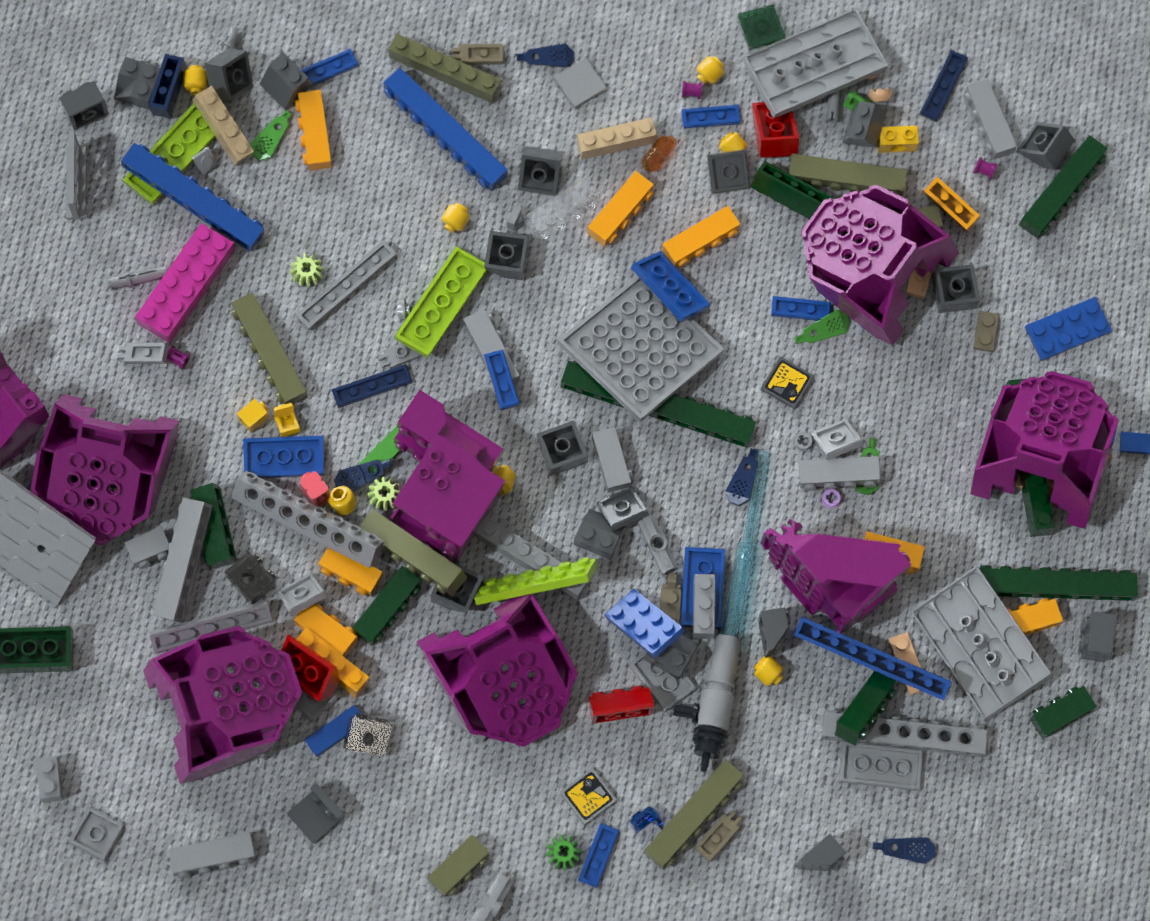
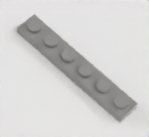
(346, 285)
(185, 632)

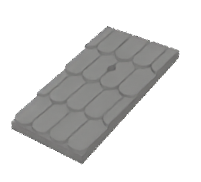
(815, 63)
(26, 525)
(971, 629)

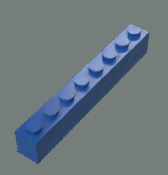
(445, 129)
(192, 196)
(873, 658)

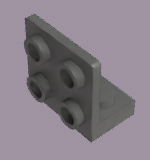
(316, 814)

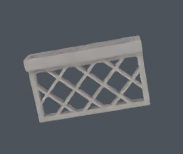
(76, 179)

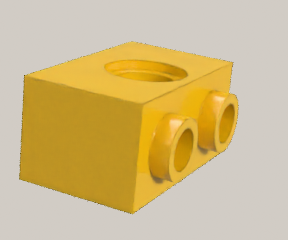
(898, 139)

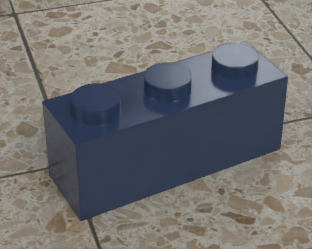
(167, 86)

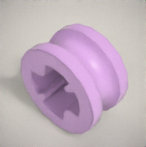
(826, 494)

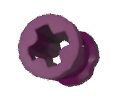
(691, 90)
(985, 168)
(177, 357)

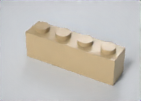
(222, 125)
(616, 138)

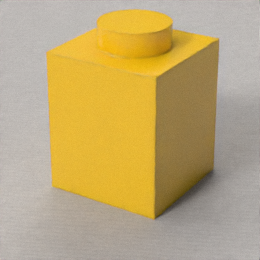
(253, 414)

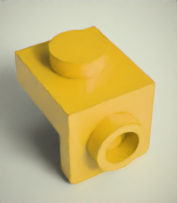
(286, 420)

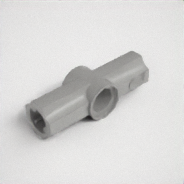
(662, 555)
(493, 899)

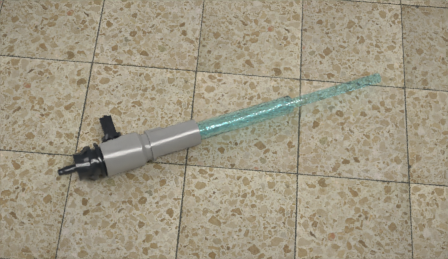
(716, 700)

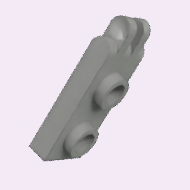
(144, 353)
(398, 355)

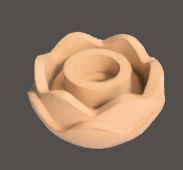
(880, 94)

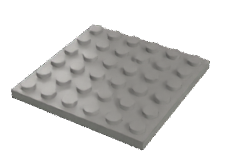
(639, 348)

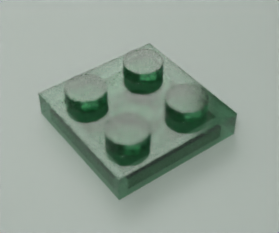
(761, 27)

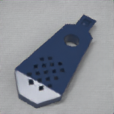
(545, 56)
(363, 473)
(745, 476)
(903, 849)

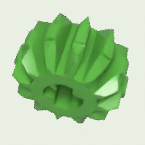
(555, 851)

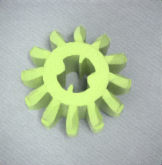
(301, 276)
(376, 493)

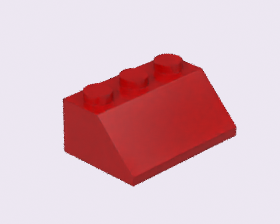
(313, 672)
(620, 704)

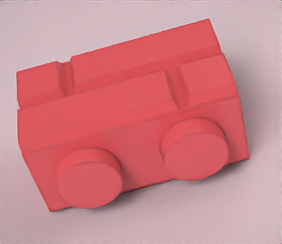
(314, 489)

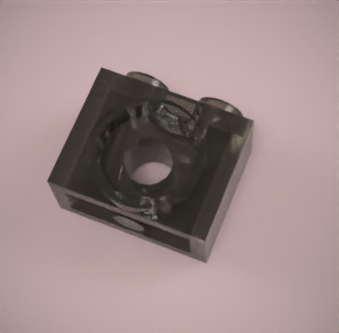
(251, 566)
(378, 729)

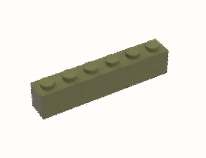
(444, 68)
(846, 174)
(268, 348)
(415, 554)
(693, 814)

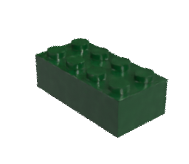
(36, 649)

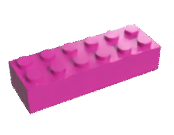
(185, 283)

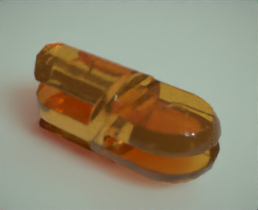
(658, 153)

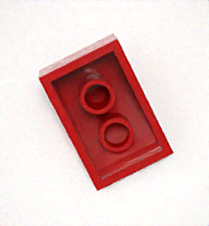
(774, 135)

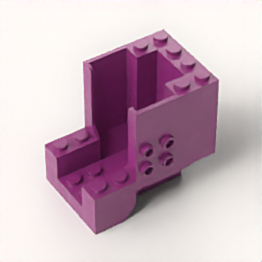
(452, 482)

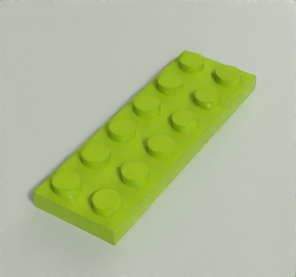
(177, 147)
(441, 302)
(536, 581)

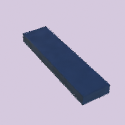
(943, 86)
(372, 386)

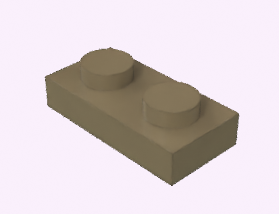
(985, 331)

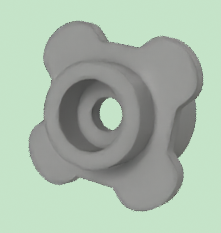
(404, 310)

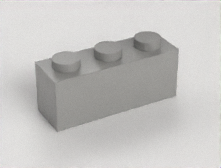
(612, 459)
(703, 606)

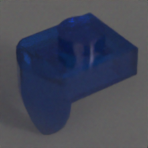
(643, 819)

